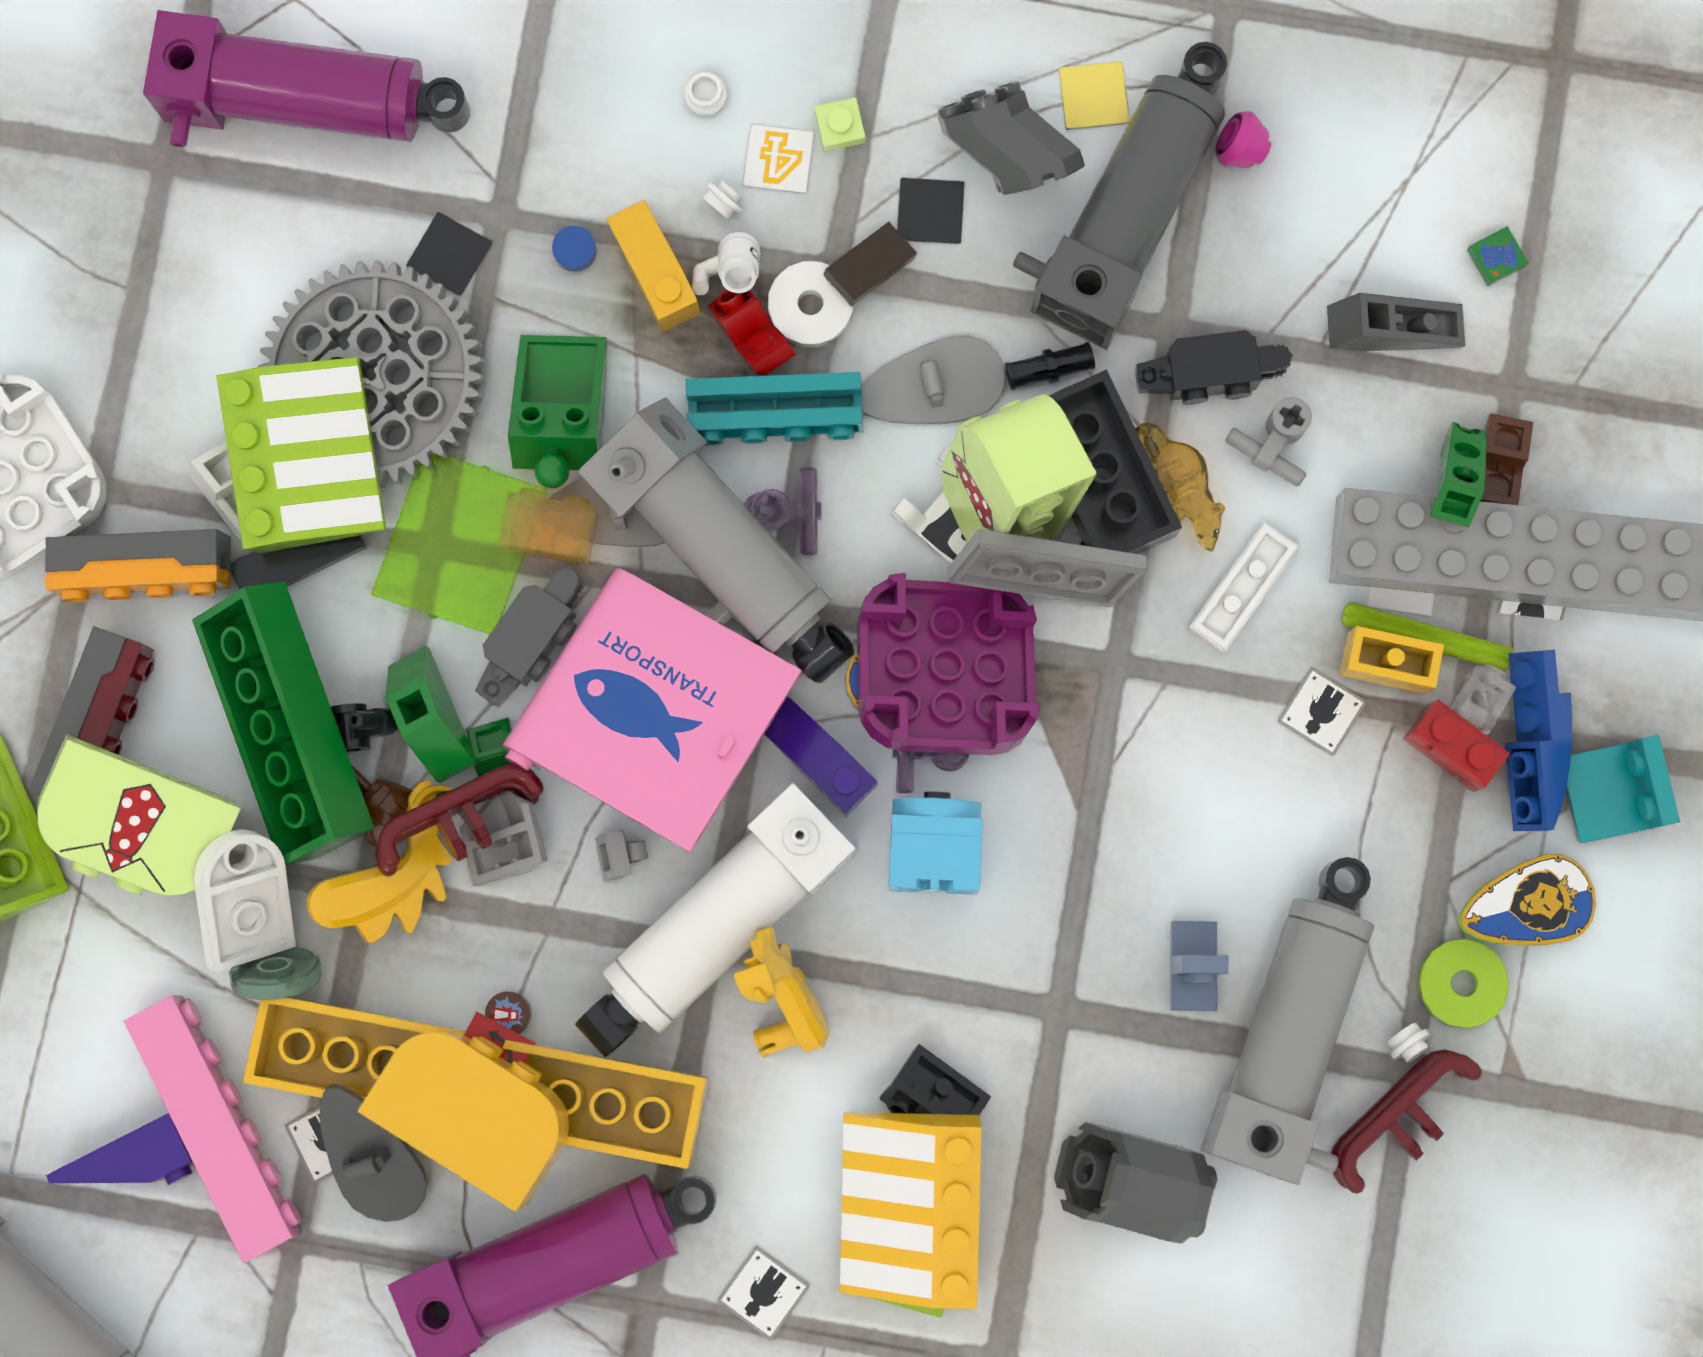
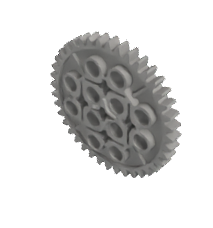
(377, 300)

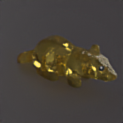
(1186, 480)

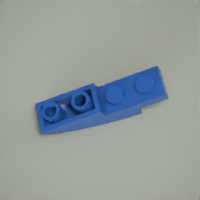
(1542, 752)

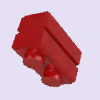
(1456, 745)

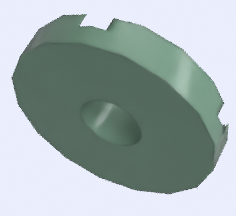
(276, 975)

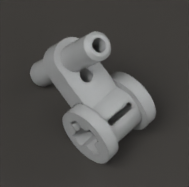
(1266, 455)

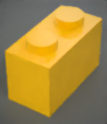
(1391, 660)

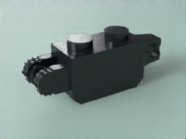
(1212, 366)

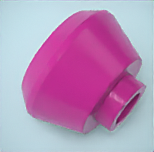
(1243, 141)

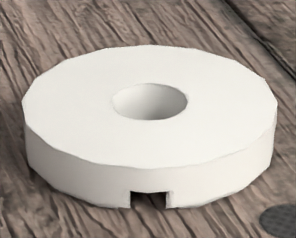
(791, 322)

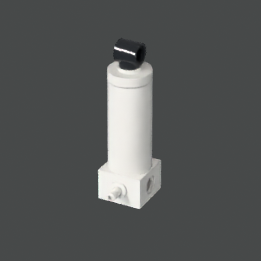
(710, 926)

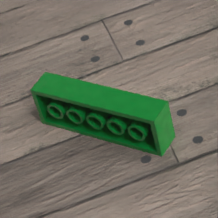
(282, 722)

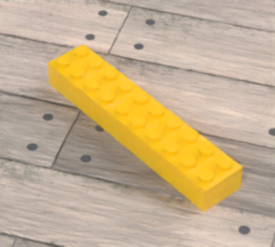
(608, 1101)

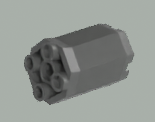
(1009, 139)
(1135, 1183)

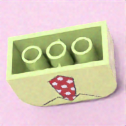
(1016, 471)
(128, 819)

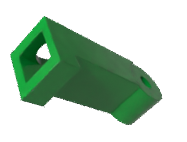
(1460, 475)

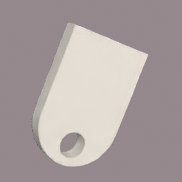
(245, 904)

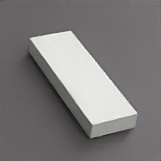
(1243, 587)

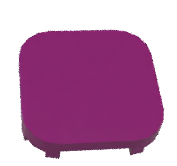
(945, 667)

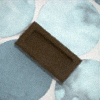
(870, 263)

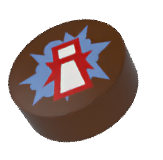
(509, 1010)

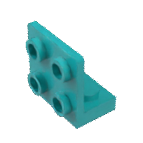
(1620, 790)

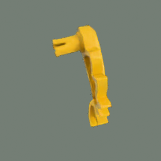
(372, 899)
(771, 975)

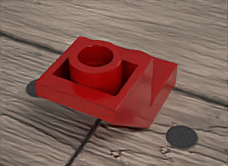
(750, 331)

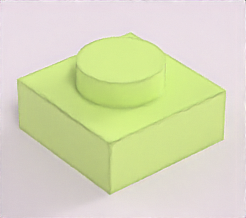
(840, 124)

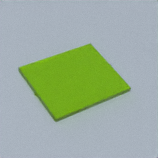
(448, 546)

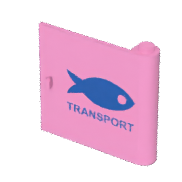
(650, 707)

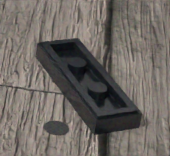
(293, 563)

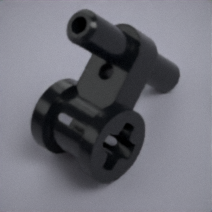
(360, 725)

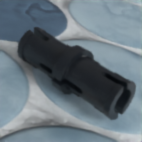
(1050, 366)

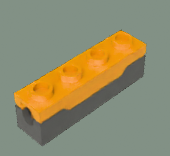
(138, 563)

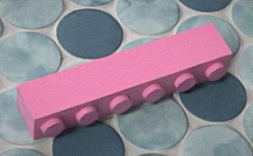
(214, 1127)

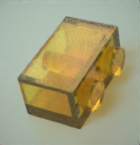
(549, 526)

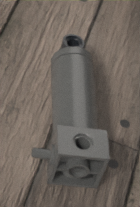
(1131, 203)

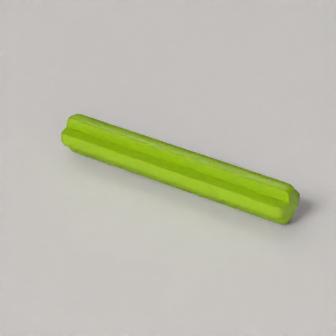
(1455, 643)

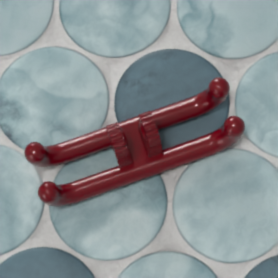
(461, 801)
(1391, 1107)

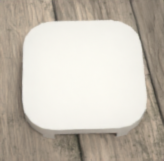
(45, 474)

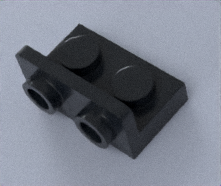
(932, 1087)

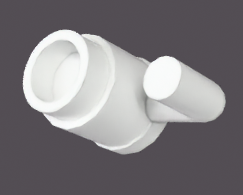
(735, 263)

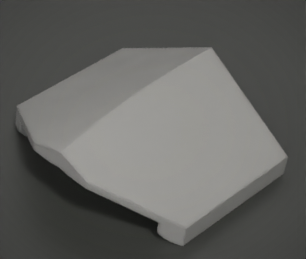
(515, 839)

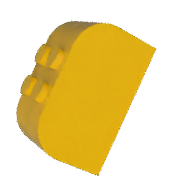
(472, 1113)

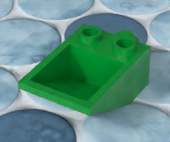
(557, 405)

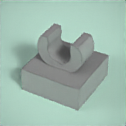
(616, 854)

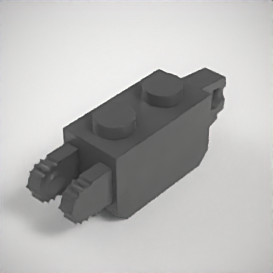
(528, 634)

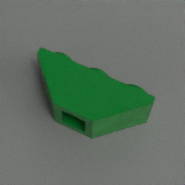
(427, 715)

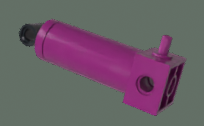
(206, 75)
(543, 1265)

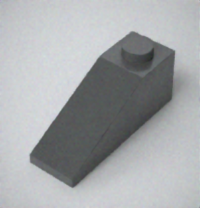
(1394, 323)

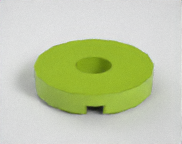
(1489, 979)

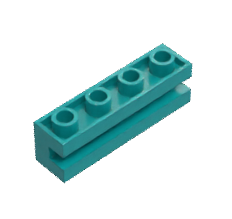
(776, 407)

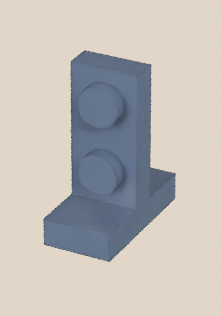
(1195, 966)

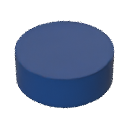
(574, 248)

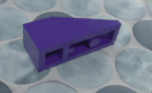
(820, 757)
(138, 1157)

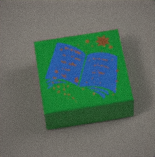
(1497, 256)

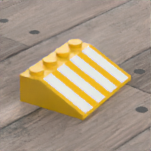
(911, 1208)

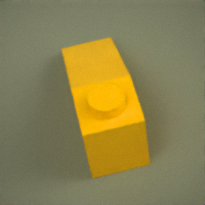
(654, 266)

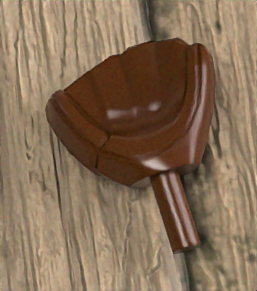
(384, 802)

